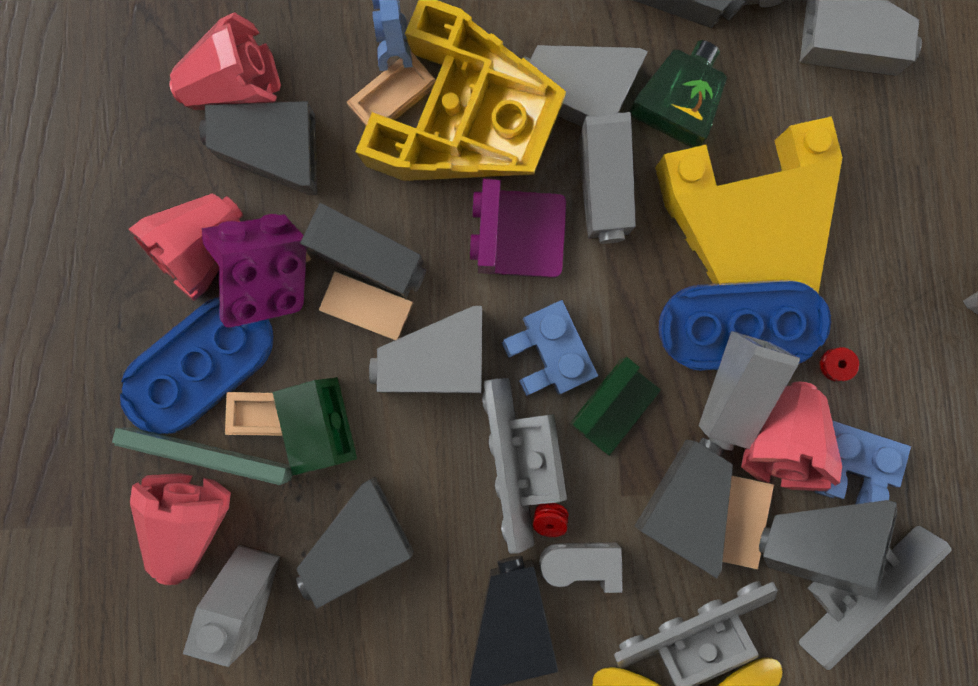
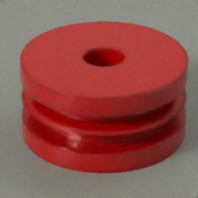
(848, 364)
(550, 520)

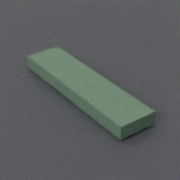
(202, 455)

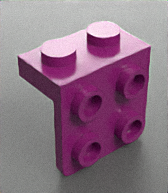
(518, 232)
(258, 268)

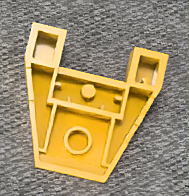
(482, 115)
(761, 224)

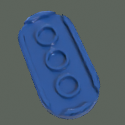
(782, 312)
(192, 369)

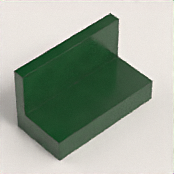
(615, 406)
(314, 425)

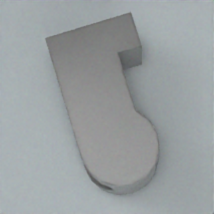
(573, 562)

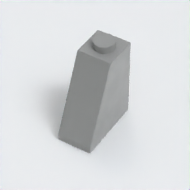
(860, 36)
(592, 77)
(607, 176)
(433, 359)
(745, 390)
(232, 607)

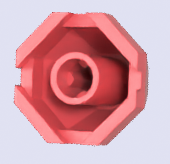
(226, 68)
(176, 243)
(797, 442)
(176, 523)

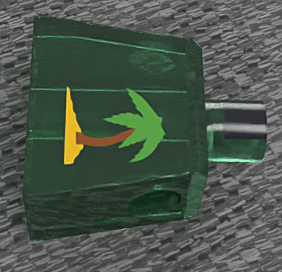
(683, 95)

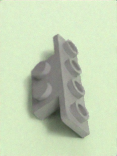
(525, 463)
(853, 615)
(704, 644)

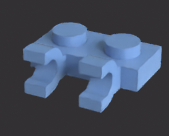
(390, 31)
(558, 346)
(871, 457)

